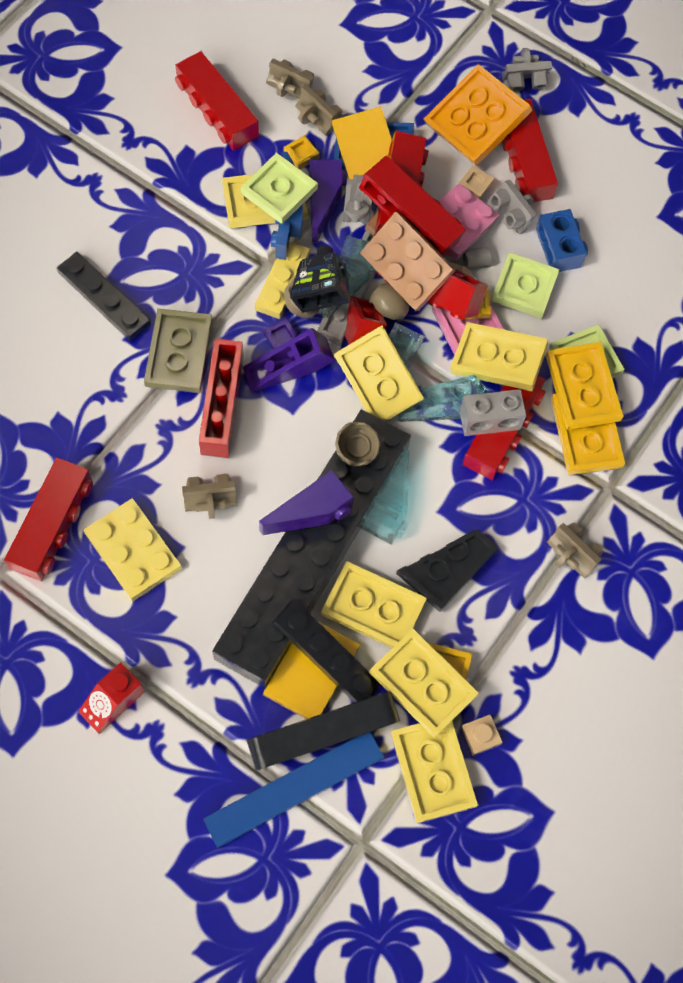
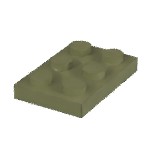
(178, 350)

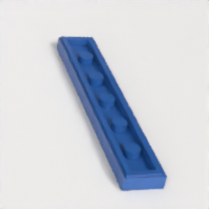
(293, 789)

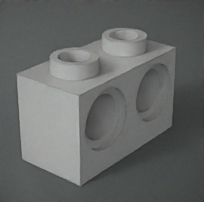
(492, 412)

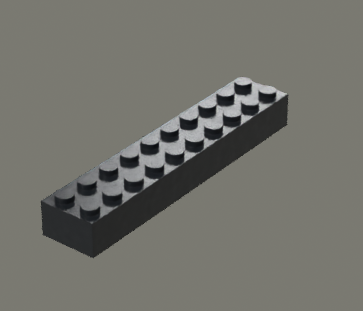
(304, 564)

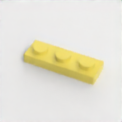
(283, 271)

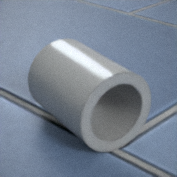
(477, 257)

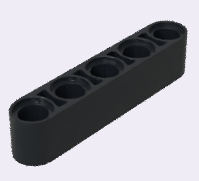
(323, 730)

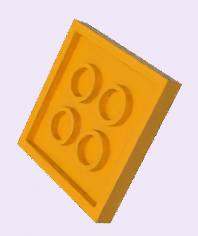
(477, 114)

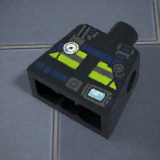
(320, 281)

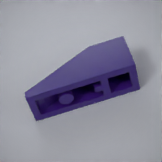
(329, 192)
(289, 361)
(312, 507)

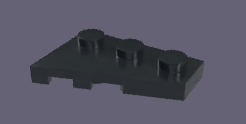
(448, 570)

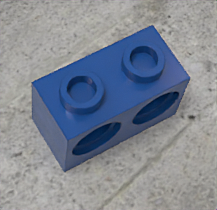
(557, 242)

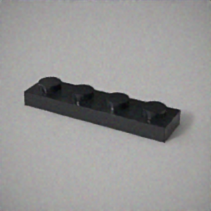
(103, 296)
(325, 651)

